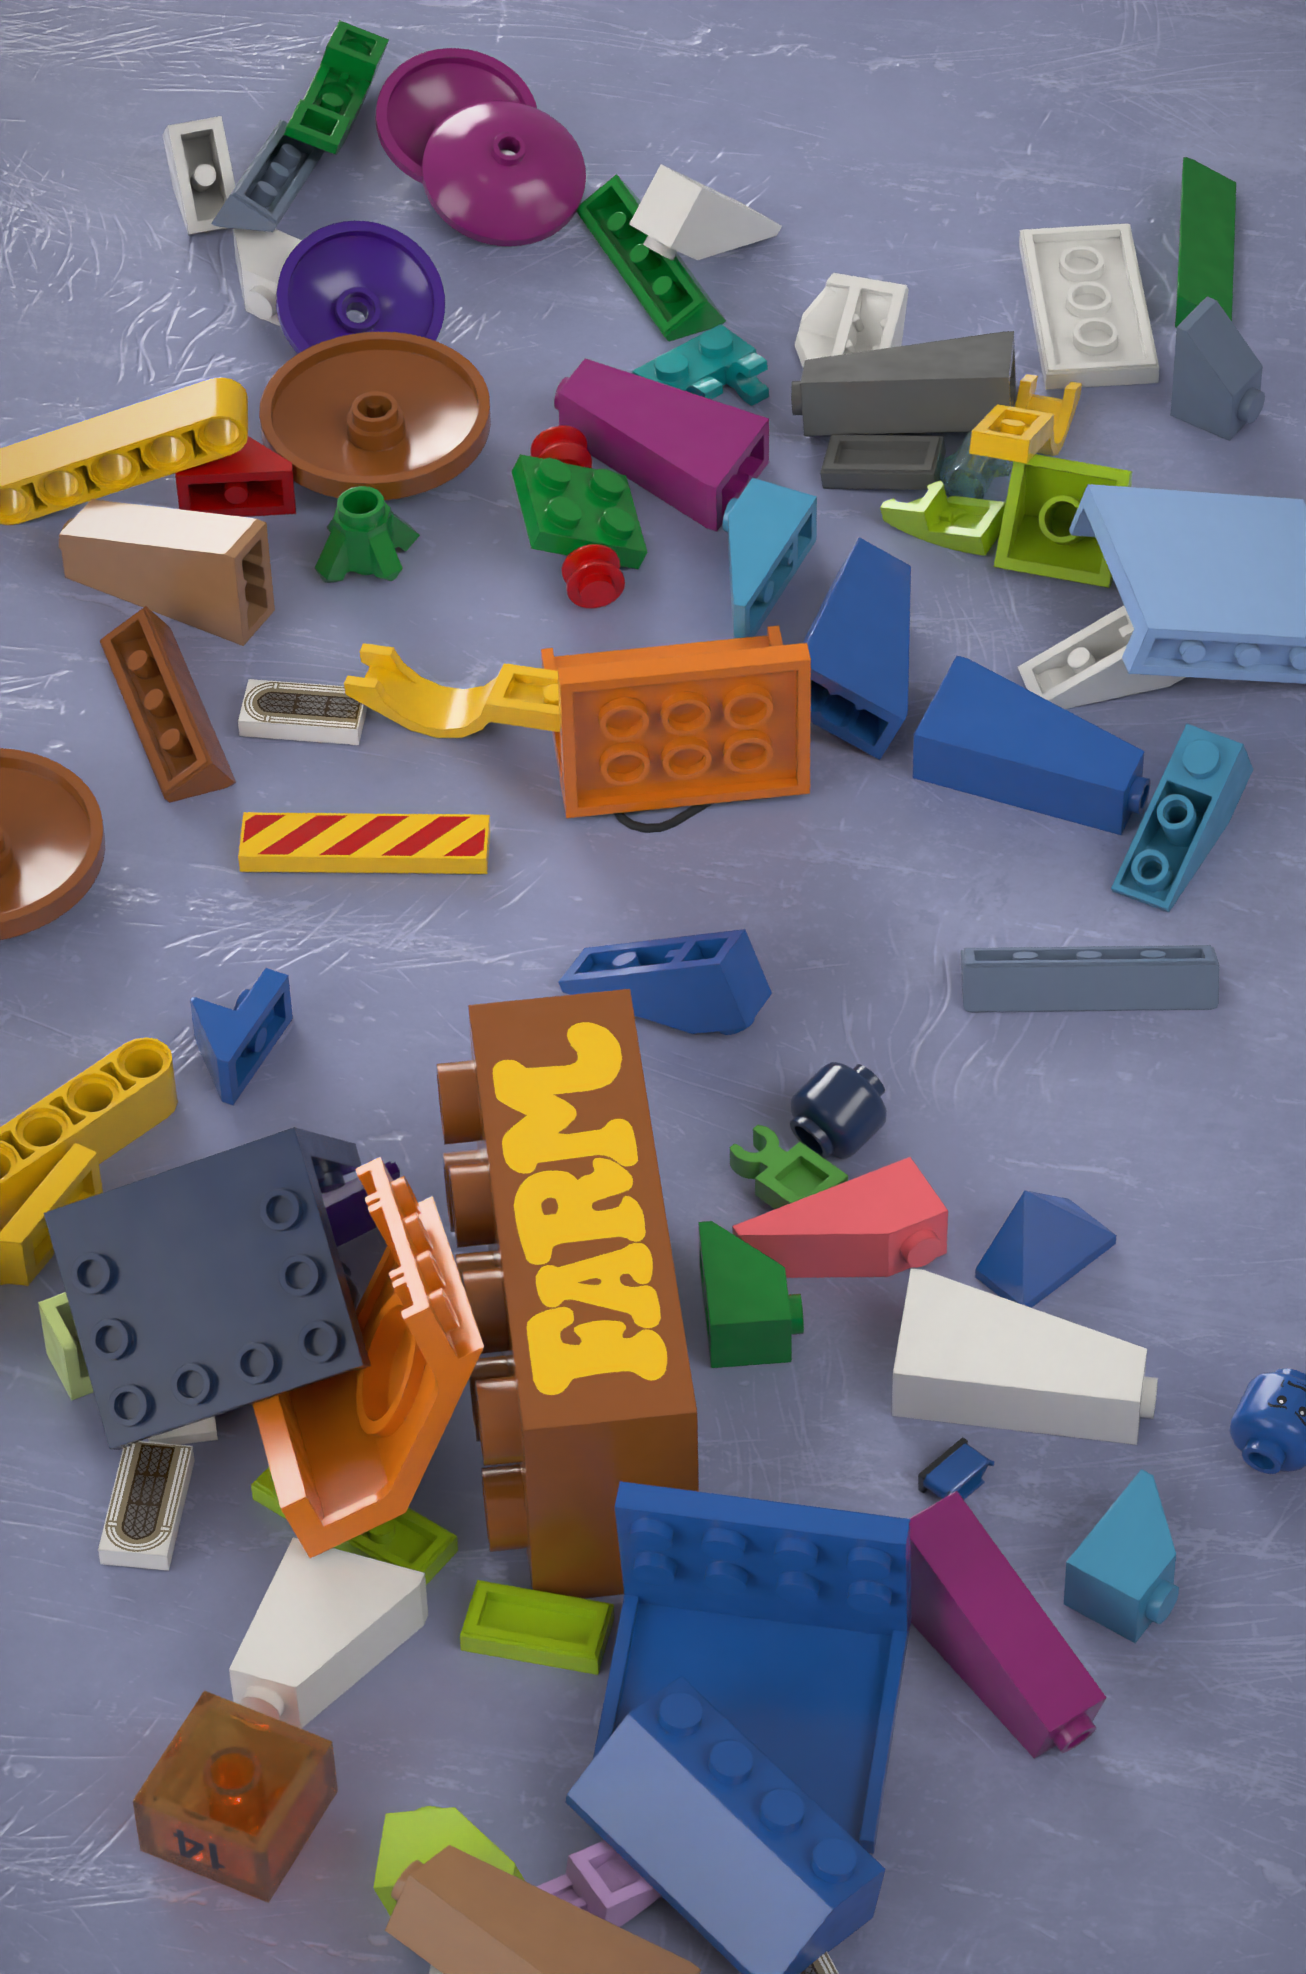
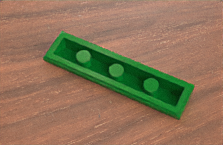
(1205, 239)
(660, 284)

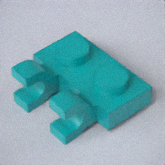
(708, 364)

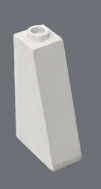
(1014, 1367)

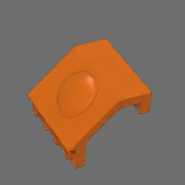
(360, 1441)

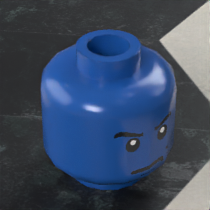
(1272, 1422)

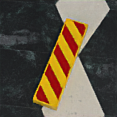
(364, 843)

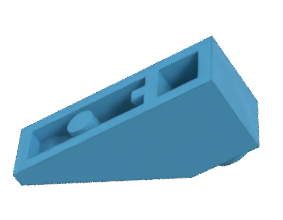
(767, 542)

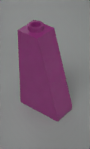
(666, 438)
(996, 1631)

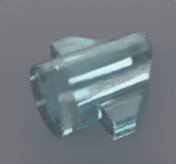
(970, 473)

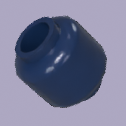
(838, 1110)

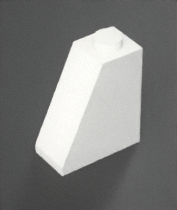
(323, 1631)

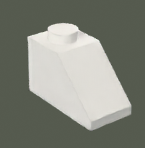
(199, 171)
(259, 265)

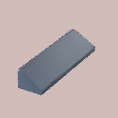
(269, 183)
(1090, 978)

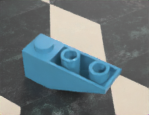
(1184, 817)

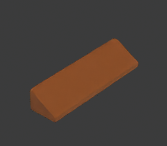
(166, 708)

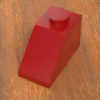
(240, 484)

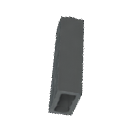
(907, 387)

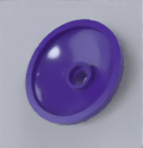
(362, 270)

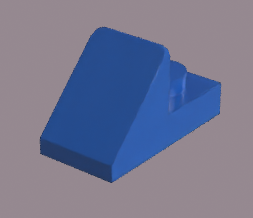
(241, 1038)

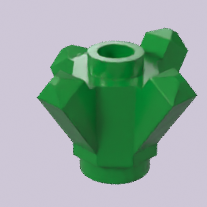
(364, 537)

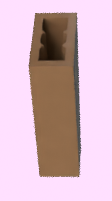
(176, 563)
(488, 1922)

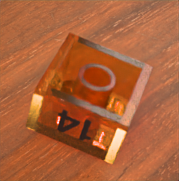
(235, 1796)

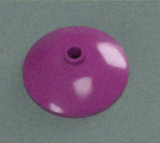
(432, 88)
(498, 194)

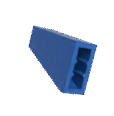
(862, 650)
(1026, 752)

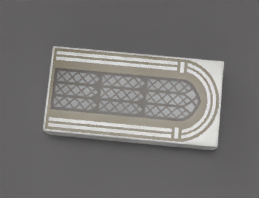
(300, 712)
(146, 1505)

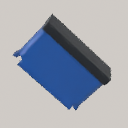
(955, 1470)

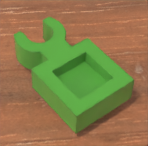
(783, 1175)

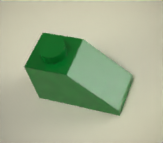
(745, 1302)

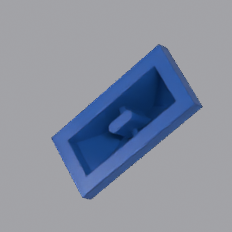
(1041, 1248)

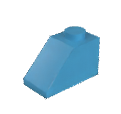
(1126, 1564)

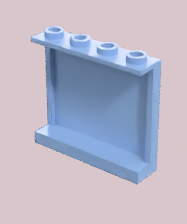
(1205, 580)

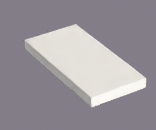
(1088, 306)

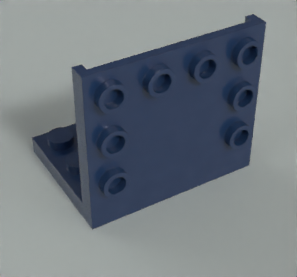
(210, 1284)

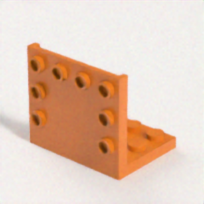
(682, 724)

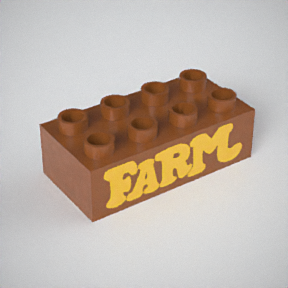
(570, 1281)

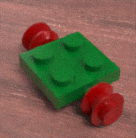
(579, 515)

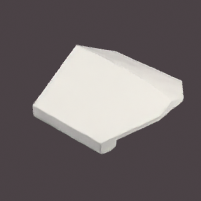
(852, 318)

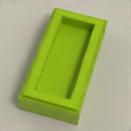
(537, 1627)

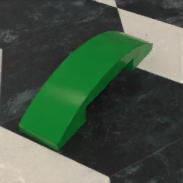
(337, 88)

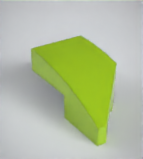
(949, 522)

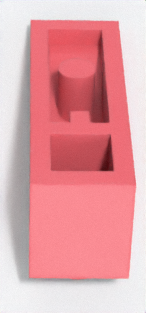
(855, 1228)

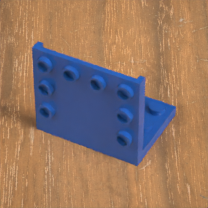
(779, 1622)

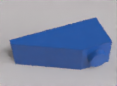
(679, 981)

